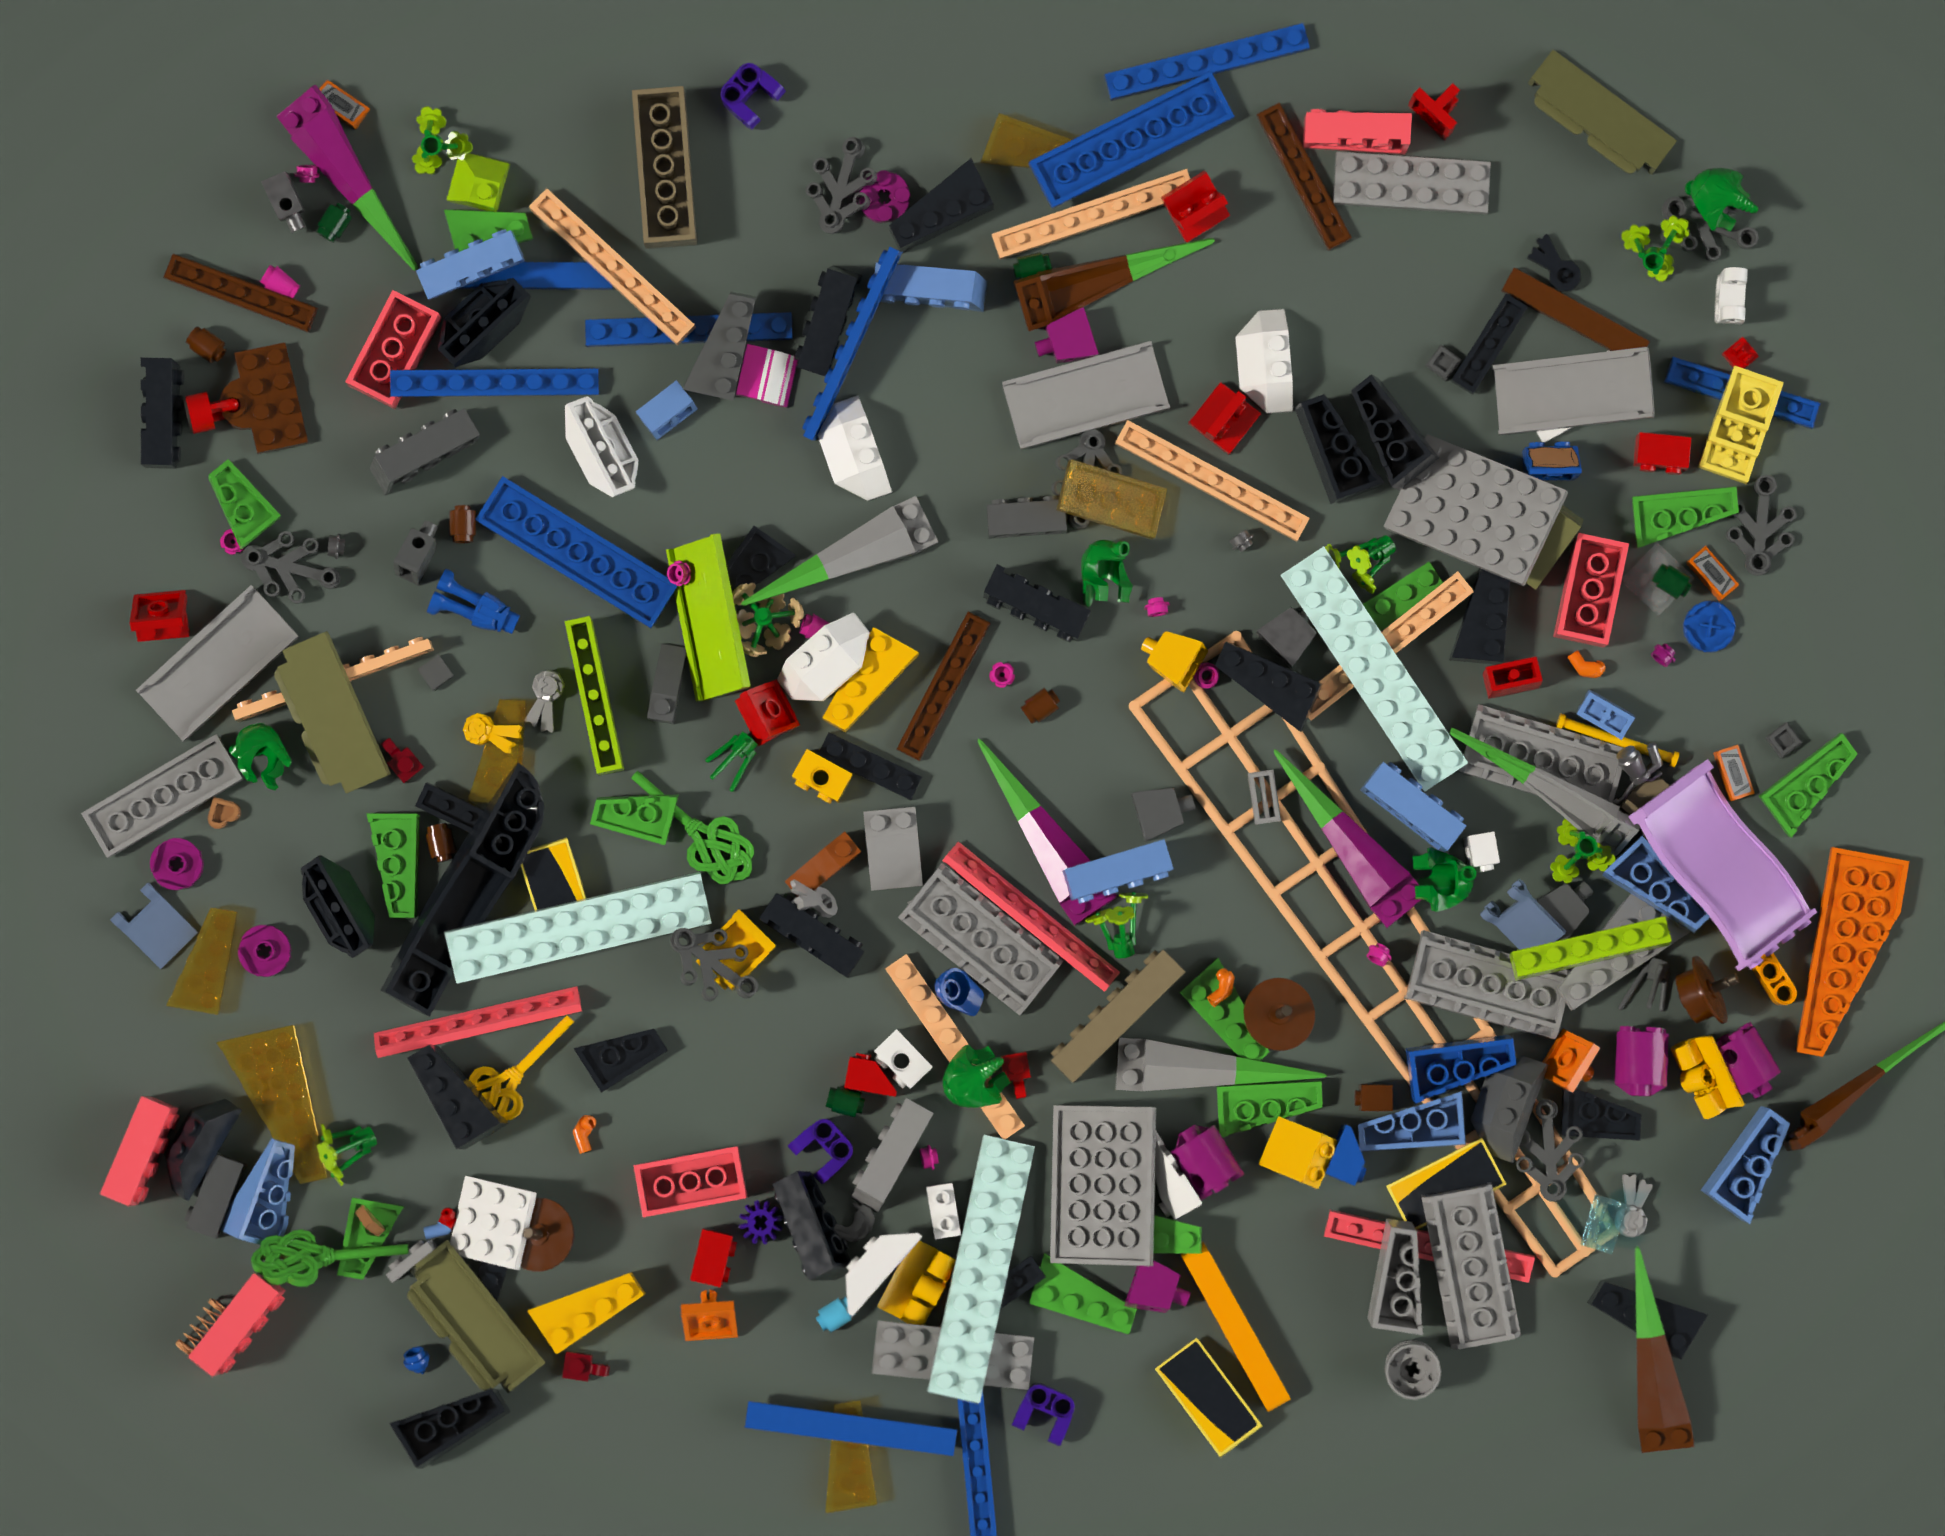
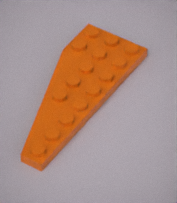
(1854, 920)

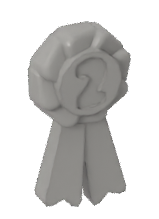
(547, 687)
(819, 899)
(1634, 1219)

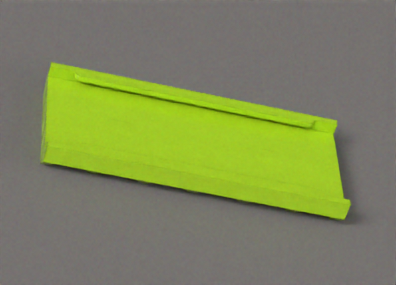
(709, 620)

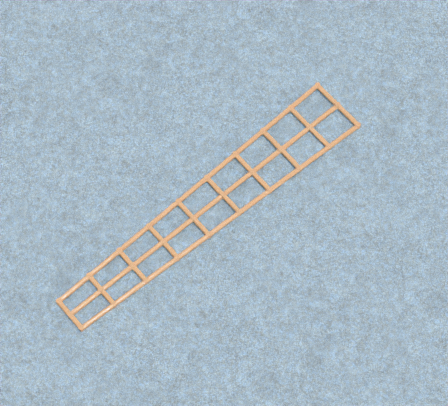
(1361, 927)

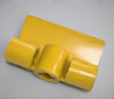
(1706, 1076)
(917, 1284)

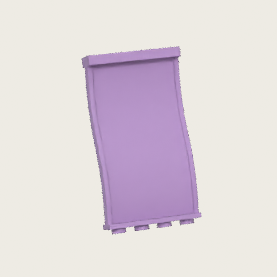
(1723, 866)

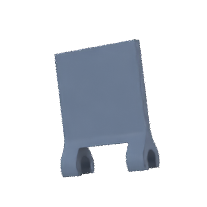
(1525, 920)
(157, 929)

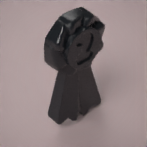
(1563, 274)

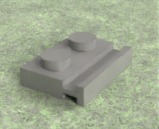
(401, 1267)

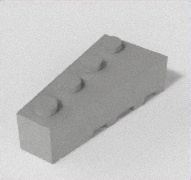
(891, 1154)
(1396, 1286)

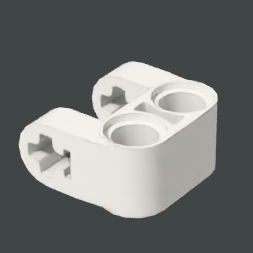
(1731, 296)

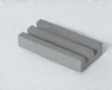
(1267, 819)

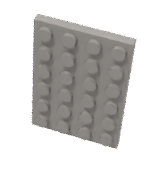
(1478, 511)
(1103, 1185)

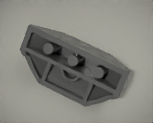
(1507, 1106)

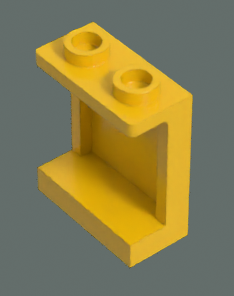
(744, 932)
(1298, 1152)

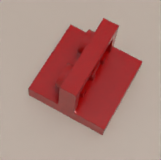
(1436, 112)
(1195, 206)
(1225, 418)
(160, 616)
(766, 712)

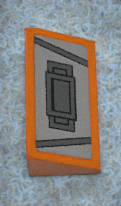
(345, 106)
(1712, 573)
(1733, 773)

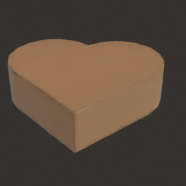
(223, 812)
(369, 1221)

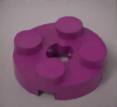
(898, 195)
(185, 876)
(270, 937)

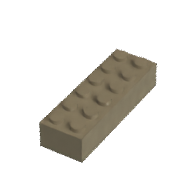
(664, 167)
(1117, 1016)

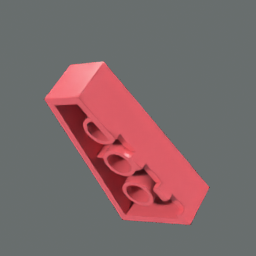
(1357, 131)

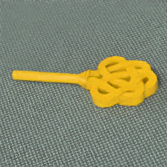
(515, 1075)

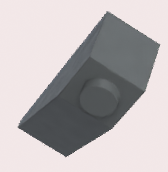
(667, 684)

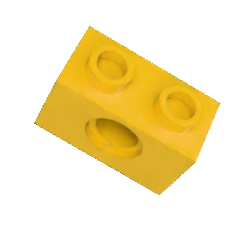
(813, 763)

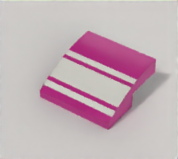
(767, 375)

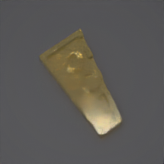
(204, 975)
(849, 1470)

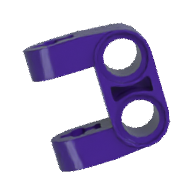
(746, 90)
(828, 1144)
(1048, 1405)

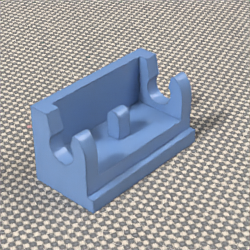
(666, 410)
(1605, 714)

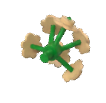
(776, 634)

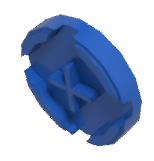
(1709, 626)

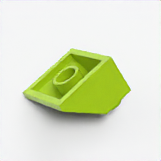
(478, 182)

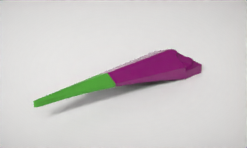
(323, 140)
(1048, 841)
(1378, 876)

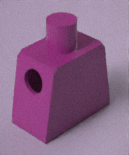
(1068, 339)
(1155, 1289)

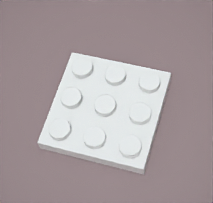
(492, 1222)

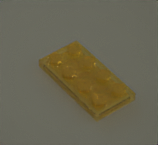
(1111, 499)

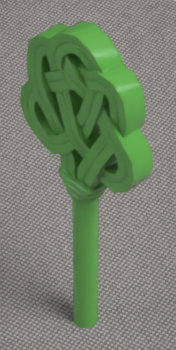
(728, 867)
(304, 1257)

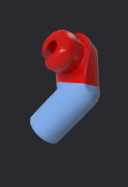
(443, 1226)

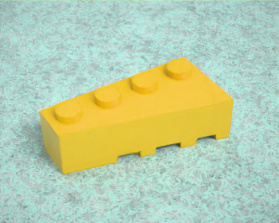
(882, 664)
(581, 1312)

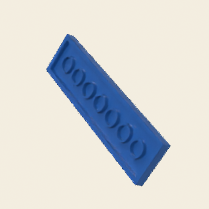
(1131, 139)
(576, 552)

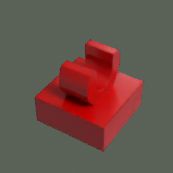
(1740, 354)

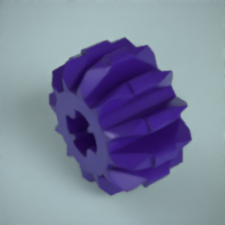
(752, 1221)

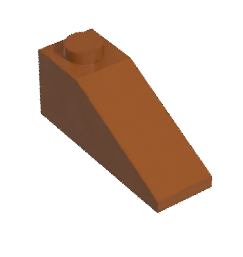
(826, 862)

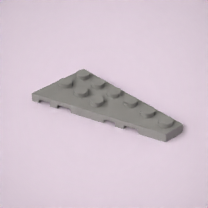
(1590, 979)

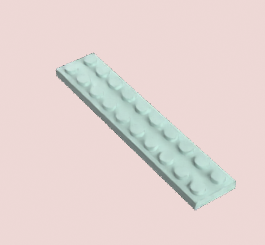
(1374, 669)
(577, 927)
(981, 1269)

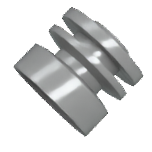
(1420, 1382)

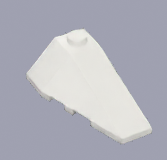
(1172, 1185)

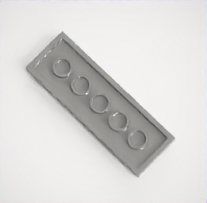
(1411, 183)
(162, 796)
(911, 1351)

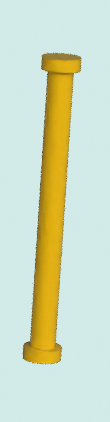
(1603, 735)

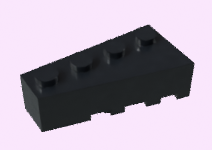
(1335, 452)
(1035, 604)
(1484, 622)
(1276, 686)
(812, 1227)

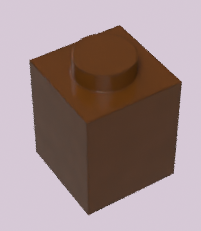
(1374, 1097)

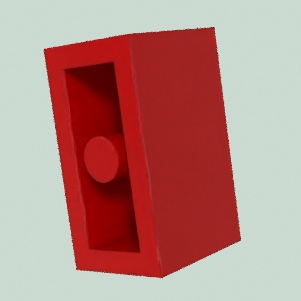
(1662, 452)
(1512, 677)
(712, 1258)

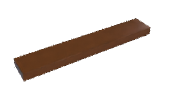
(1304, 176)
(240, 293)
(1570, 313)
(943, 686)

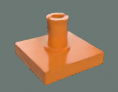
(1570, 1060)
(709, 1318)

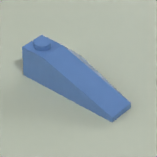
(263, 1198)

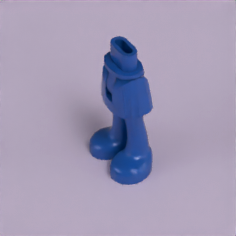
(489, 610)

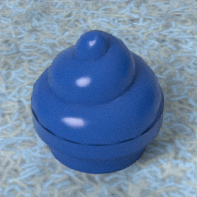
(416, 1359)

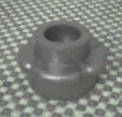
(1242, 541)
(336, 546)

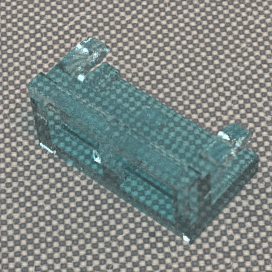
(1603, 1224)

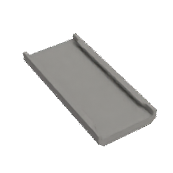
(1574, 391)
(1085, 395)
(217, 663)
(1562, 753)
(980, 939)
(1483, 986)
(1471, 1266)

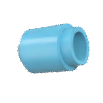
(834, 1315)

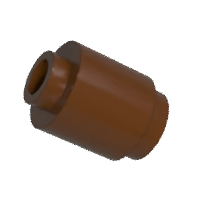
(206, 344)
(462, 524)
(1040, 705)
(440, 842)

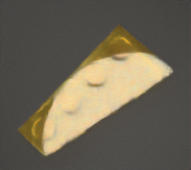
(1018, 142)
(495, 763)

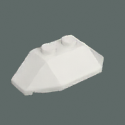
(1266, 361)
(600, 447)
(853, 451)
(825, 660)
(875, 1266)

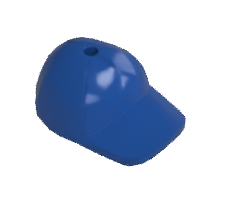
(960, 991)

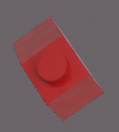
(867, 1076)

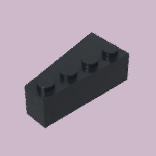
(945, 207)
(827, 320)
(161, 413)
(1396, 438)
(812, 935)
(455, 1098)
(1678, 1322)
(441, 1429)

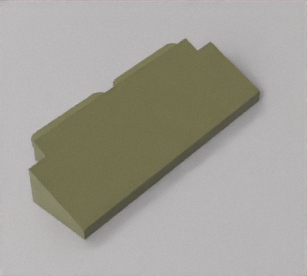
(1590, 108)
(331, 715)
(465, 1311)

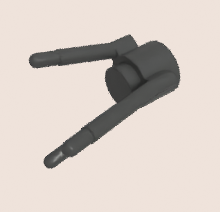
(1658, 973)

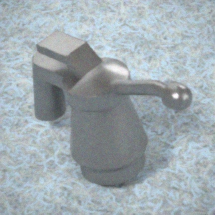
(1632, 763)

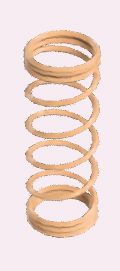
(183, 1346)

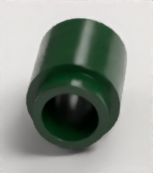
(334, 222)
(1031, 265)
(1672, 581)
(845, 1101)

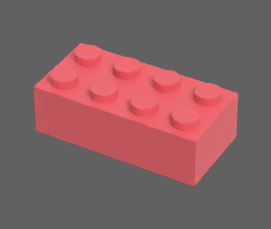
(393, 344)
(1591, 590)
(140, 1150)
(690, 1181)
(236, 1324)

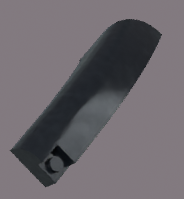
(467, 890)

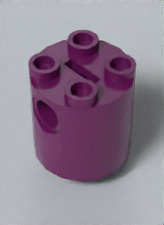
(1641, 1060)
(1748, 1060)
(1205, 1160)

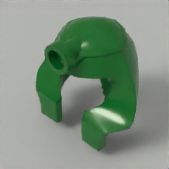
(1716, 190)
(1105, 560)
(259, 740)
(1448, 883)
(965, 1082)

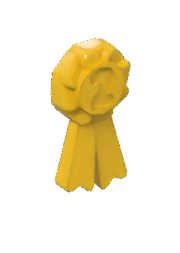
(481, 729)

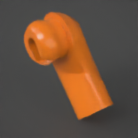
(1586, 668)
(1225, 987)
(582, 1131)

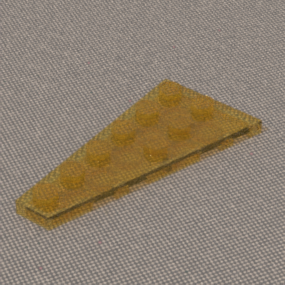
(276, 1083)

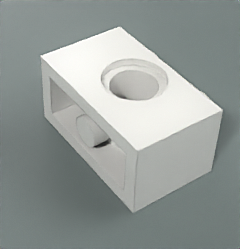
(1481, 851)
(897, 1044)
(943, 1210)

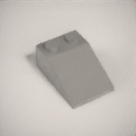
(893, 848)

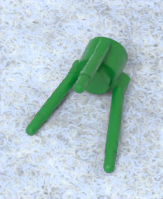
(741, 746)

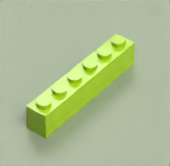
(594, 695)
(1590, 948)

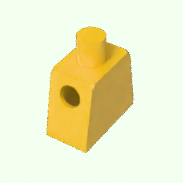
(1175, 657)

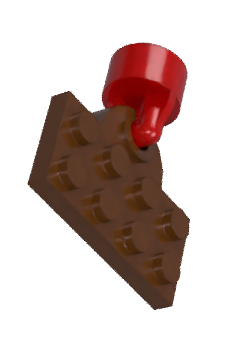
(257, 401)

